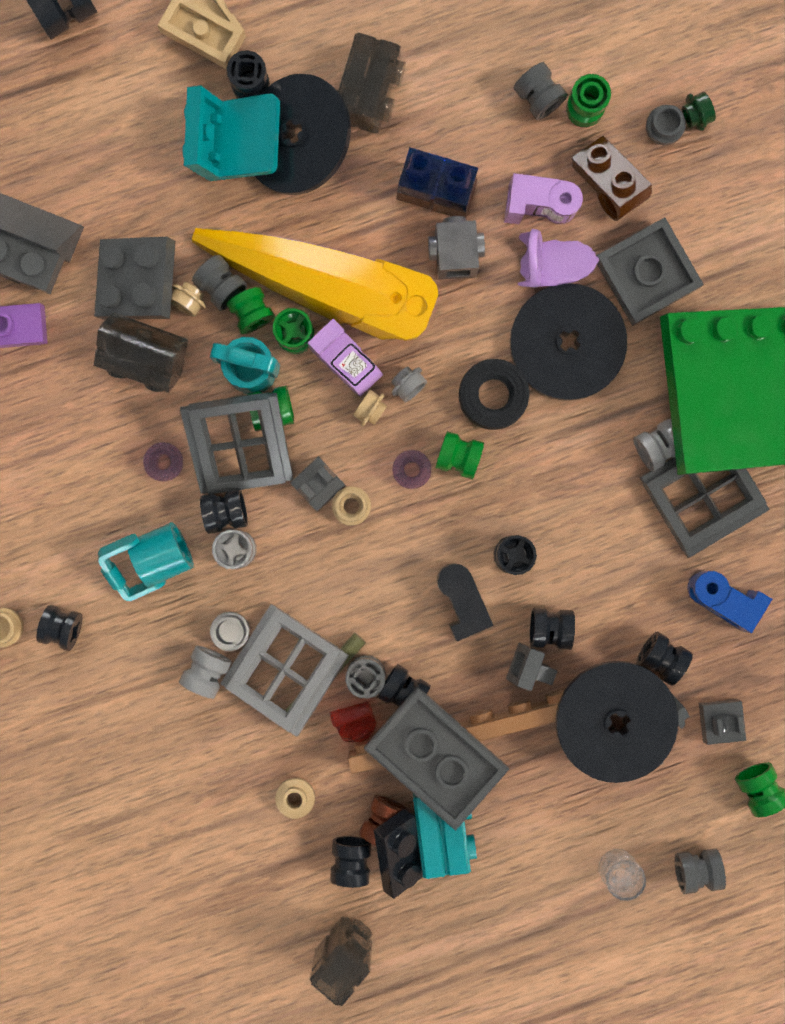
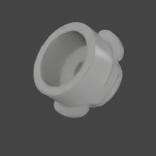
(408, 383)

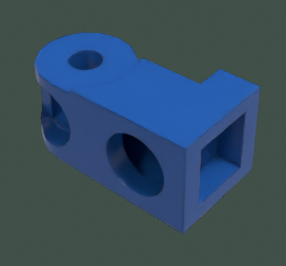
(716, 595)

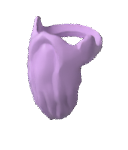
(554, 261)

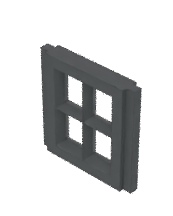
(202, 450)
(717, 527)

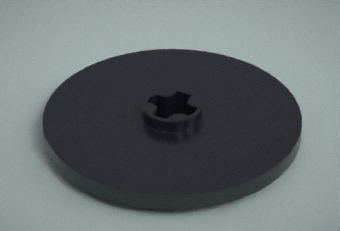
(324, 138)
(567, 311)
(648, 725)

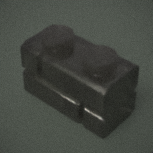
(369, 80)
(140, 352)
(342, 960)

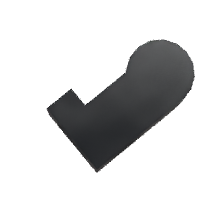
(458, 584)

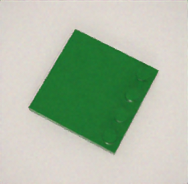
(726, 388)

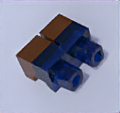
(437, 178)

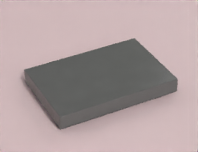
(436, 758)

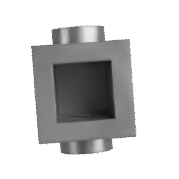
(456, 248)

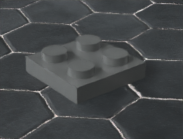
(648, 271)
(135, 277)

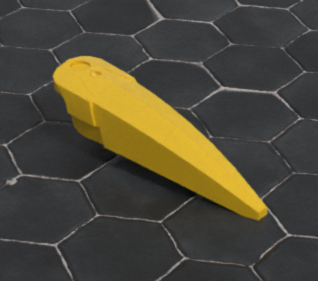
(338, 285)

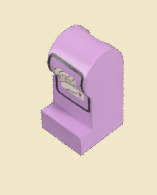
(542, 197)
(344, 358)

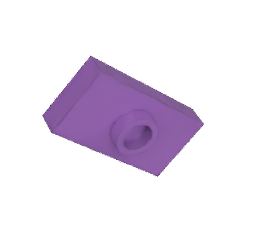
(22, 325)

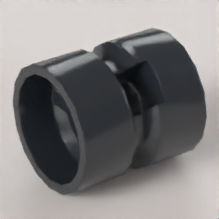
(57, 21)

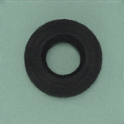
(494, 370)

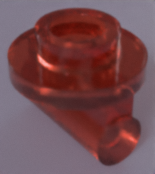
(354, 722)

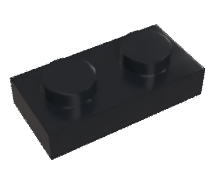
(398, 853)

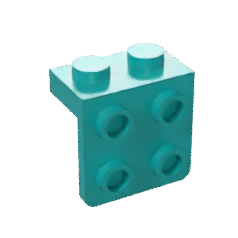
(230, 135)

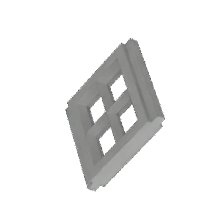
(313, 688)

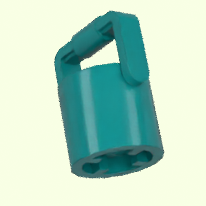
(246, 364)
(154, 557)

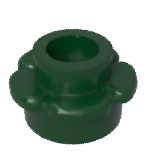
(698, 111)

